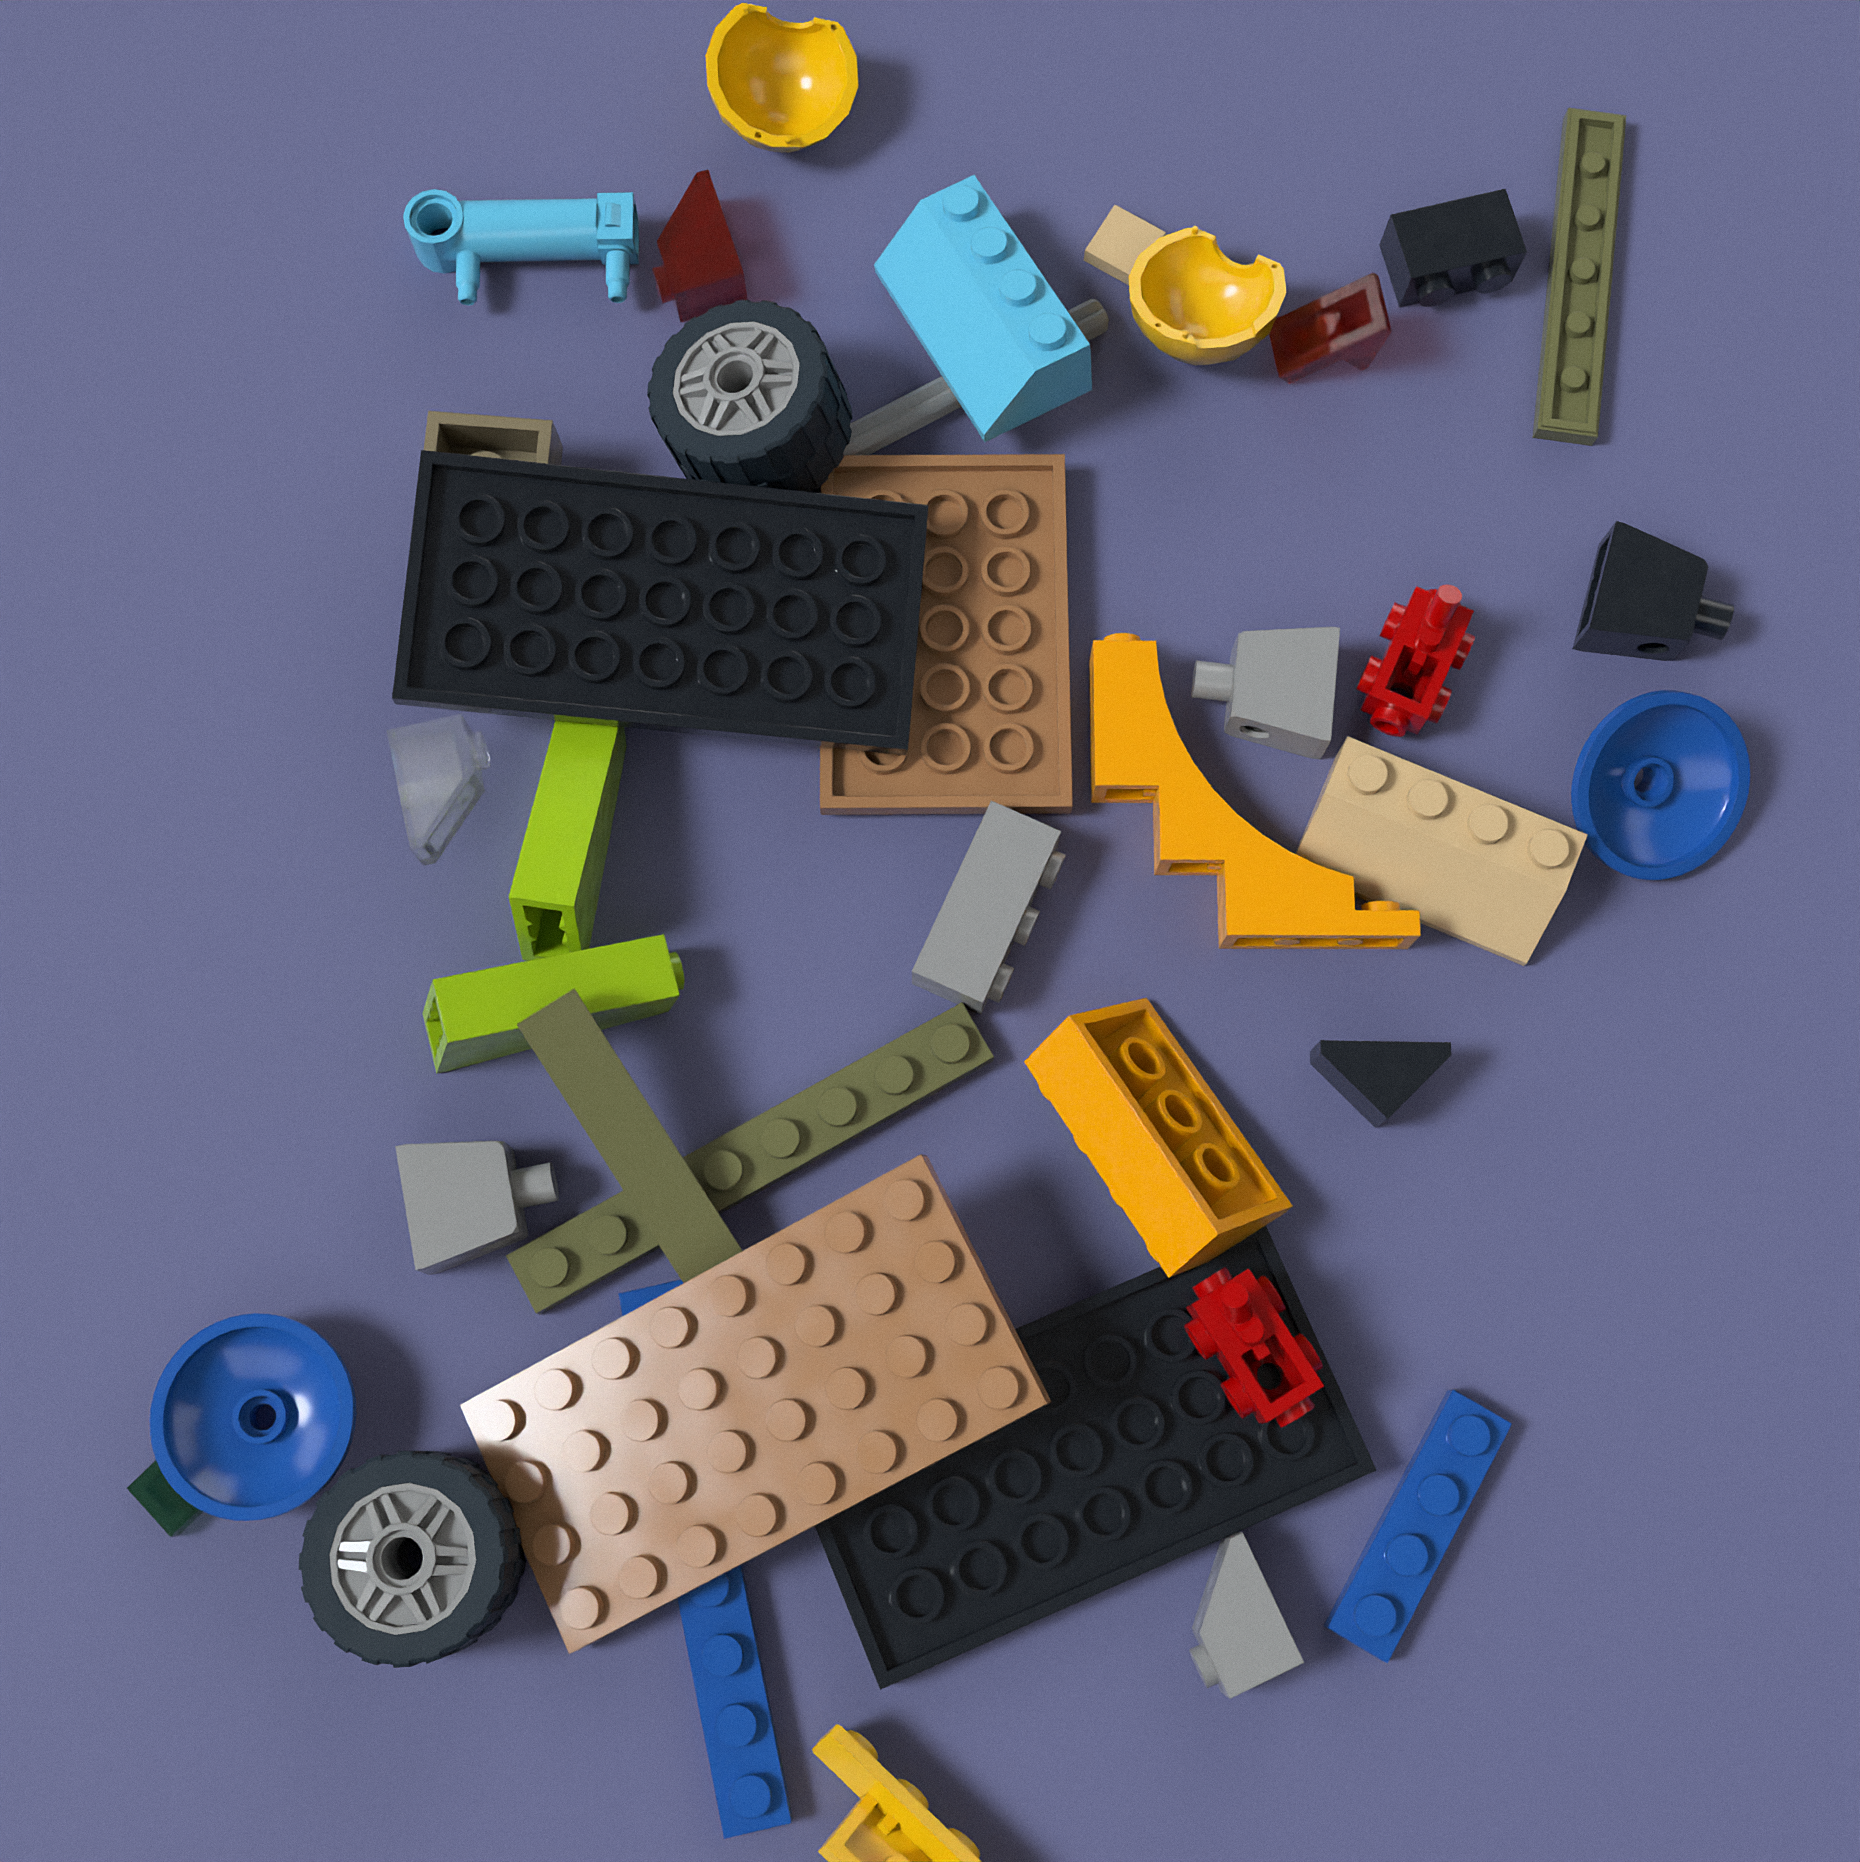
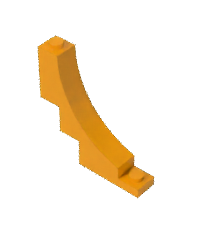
(1262, 889)

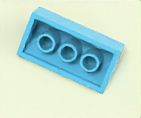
(984, 310)

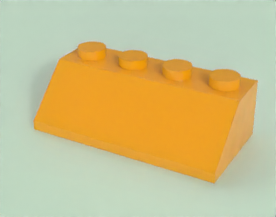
(1156, 1134)

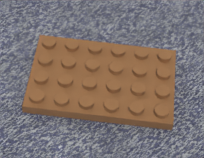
(988, 644)

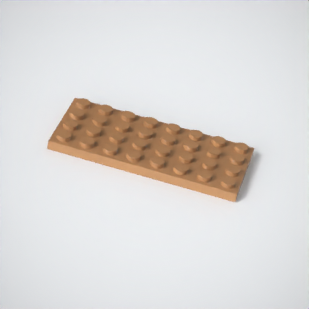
(753, 1403)

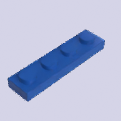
(1417, 1525)

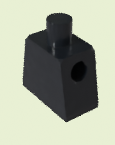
(1646, 598)

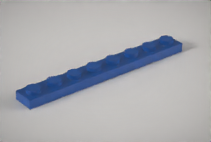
(730, 1686)

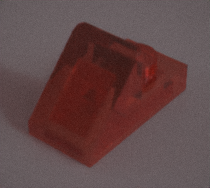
(1336, 327)

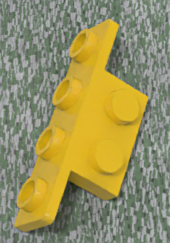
(890, 1817)

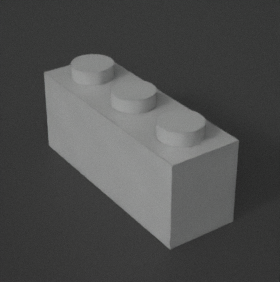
(989, 909)

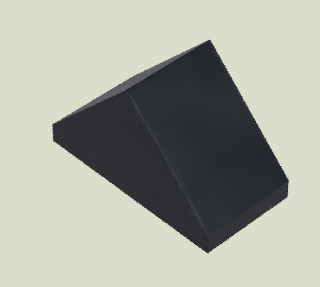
(1377, 1074)

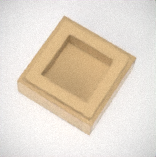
(1120, 243)

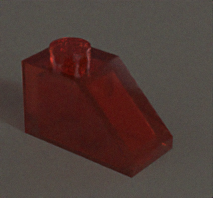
(698, 254)

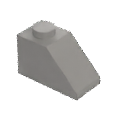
(1240, 1624)

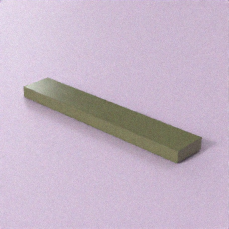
(1579, 277)
(629, 1136)

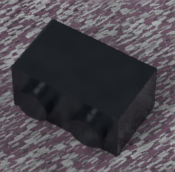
(1452, 249)

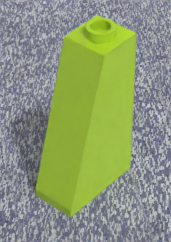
(567, 840)
(477, 1012)

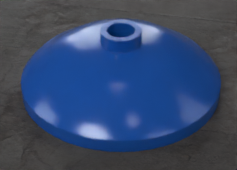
(1688, 791)
(209, 1407)

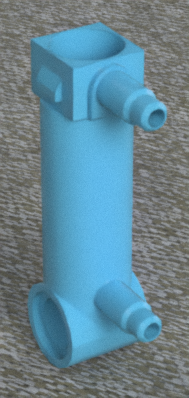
(524, 231)

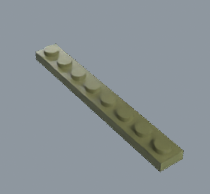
(760, 1152)

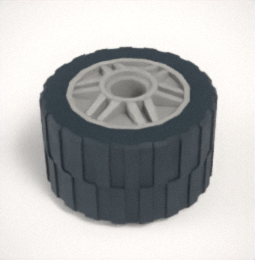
(751, 399)
(360, 1568)

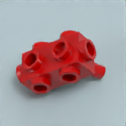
(1422, 647)
(1244, 1329)

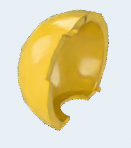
(780, 79)
(1200, 301)

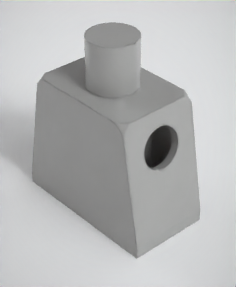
(1276, 688)
(467, 1199)

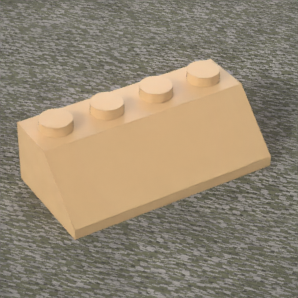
(1441, 849)

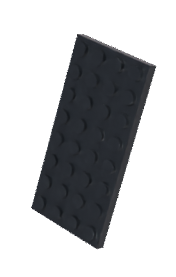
(661, 603)
(1097, 1485)

